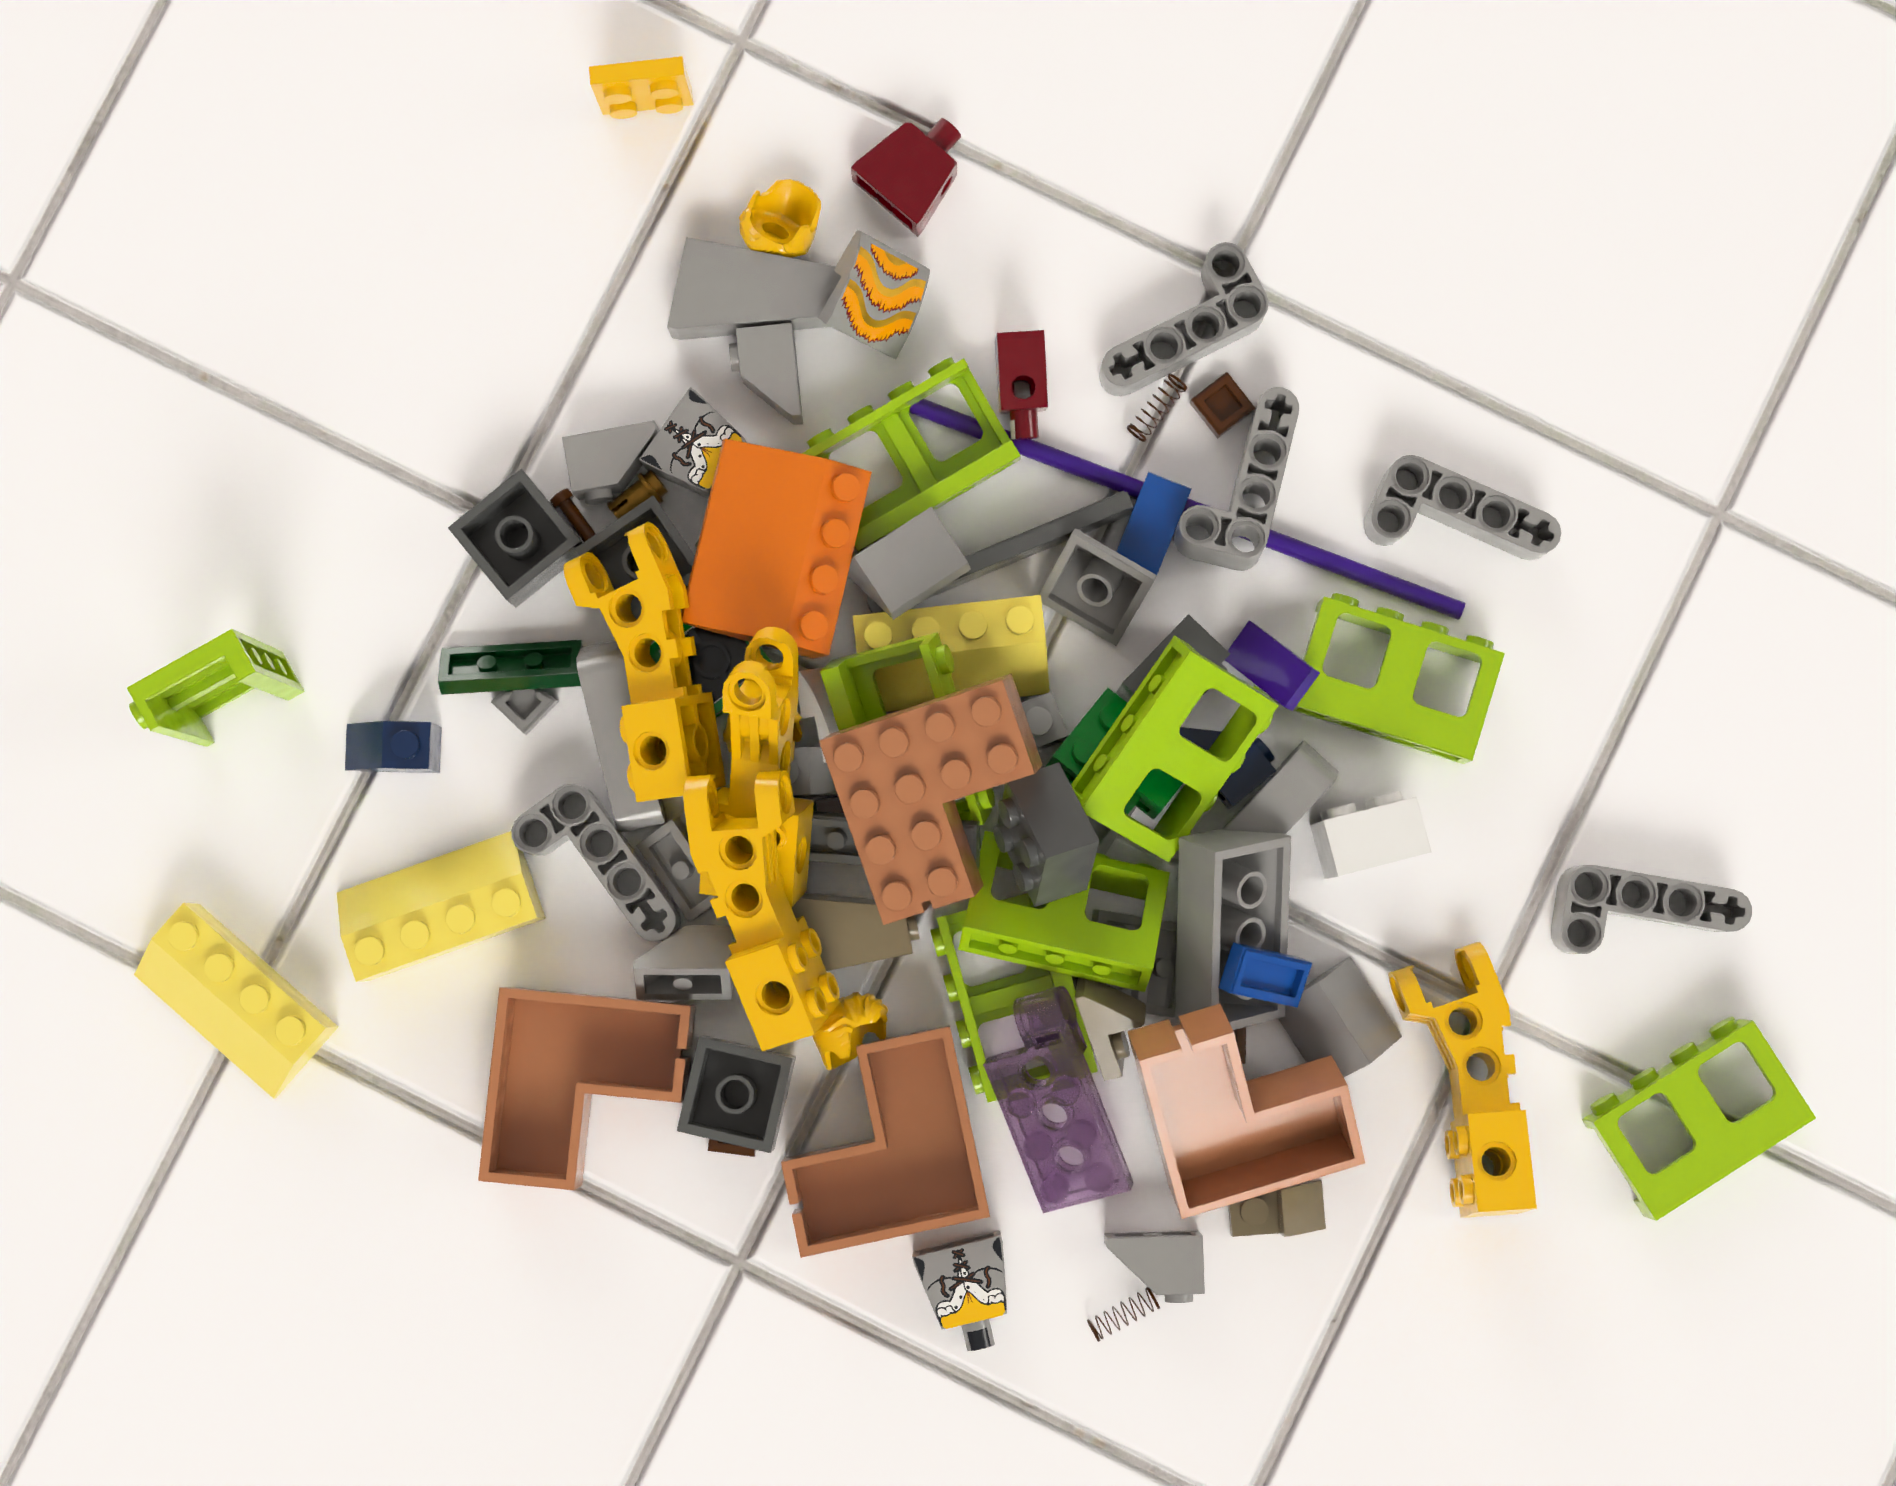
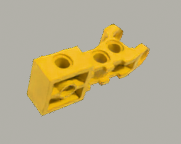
(669, 720)
(763, 741)
(774, 953)
(1482, 1109)

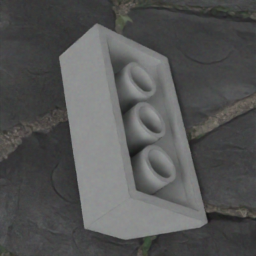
(1229, 892)

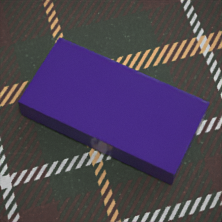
(1271, 665)

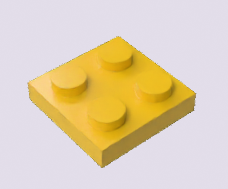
(641, 86)

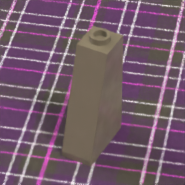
(853, 930)

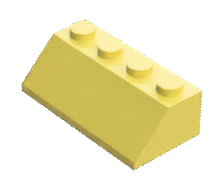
(984, 640)
(437, 907)
(233, 998)

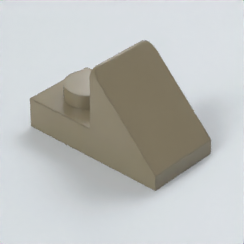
(1106, 1017)
(1284, 1211)

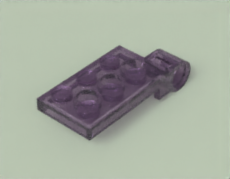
(1054, 1037)

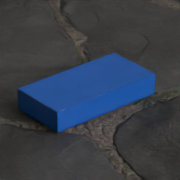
(1153, 521)
(1265, 975)

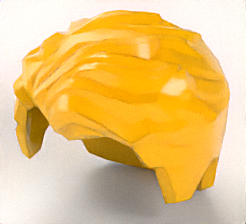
(781, 219)
(847, 1026)

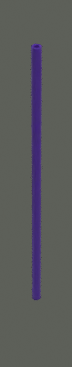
(1276, 541)

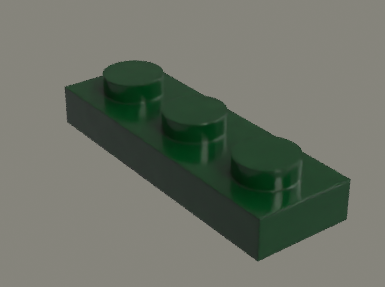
(509, 667)

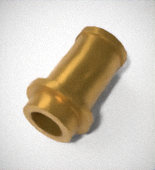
(638, 493)

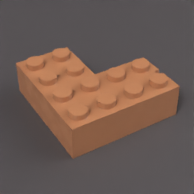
(901, 787)
(552, 1058)
(1234, 1135)
(916, 1169)

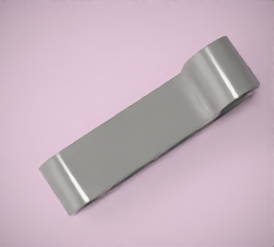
(1179, 332)
(1251, 478)
(1466, 518)
(605, 691)
(1287, 794)
(606, 868)
(1652, 905)

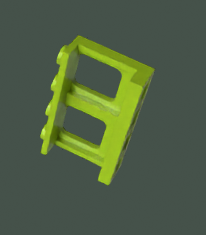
(924, 478)
(207, 679)
(857, 699)
(1389, 706)
(1149, 738)
(1060, 933)
(996, 997)
(1717, 1143)

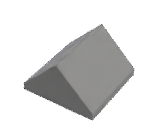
(908, 564)
(1096, 587)
(1340, 1019)

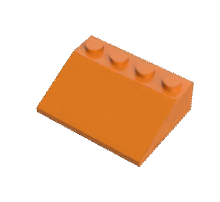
(776, 545)

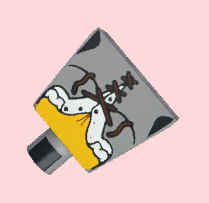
(689, 444)
(965, 1285)

